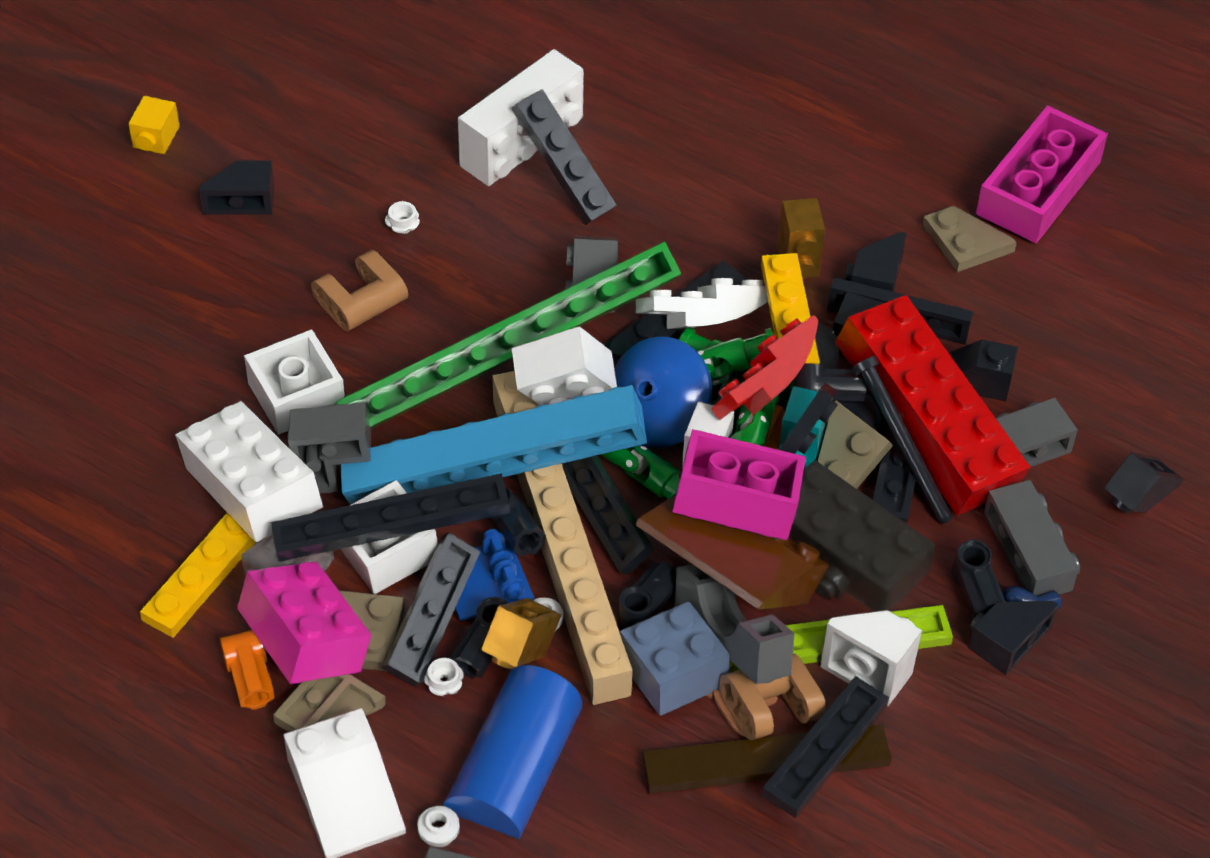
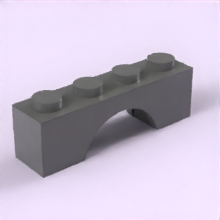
(757, 646)

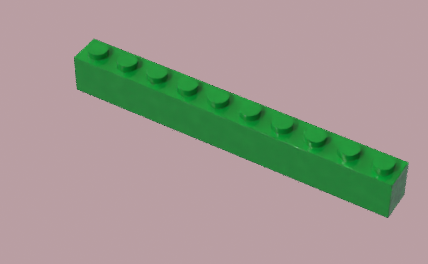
(494, 344)

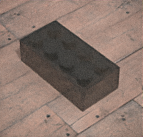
(859, 538)

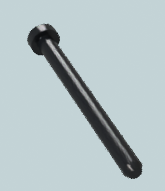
(868, 370)

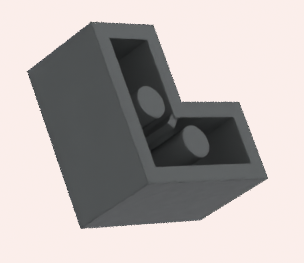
(590, 257)
(328, 438)

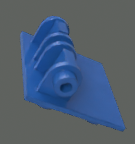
(493, 575)

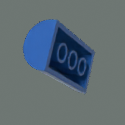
(516, 750)

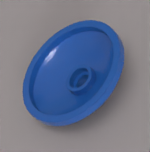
(677, 381)

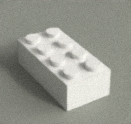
(492, 135)
(248, 470)

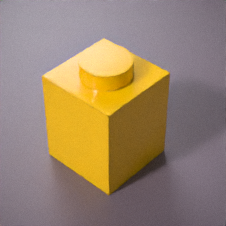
(154, 125)

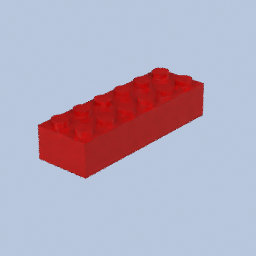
(937, 403)

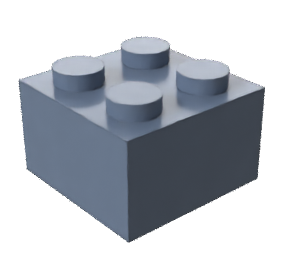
(675, 657)

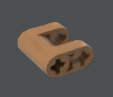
(382, 292)
(750, 710)

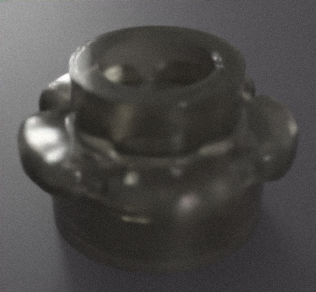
(832, 584)

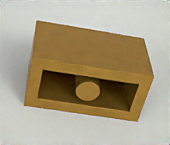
(802, 233)
(520, 633)

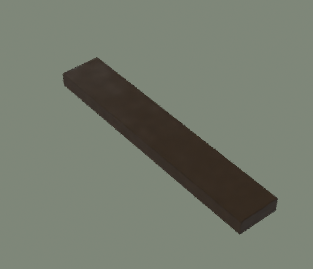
(747, 760)

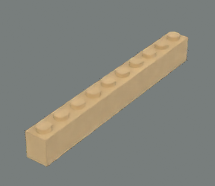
(571, 566)

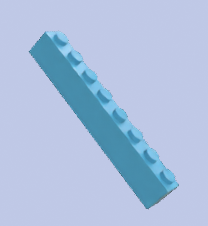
(503, 444)

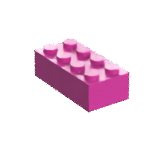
(1041, 174)

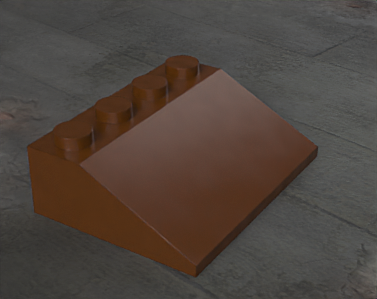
(753, 566)

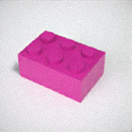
(739, 484)
(303, 622)

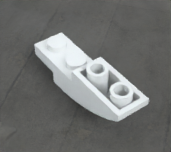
(707, 305)

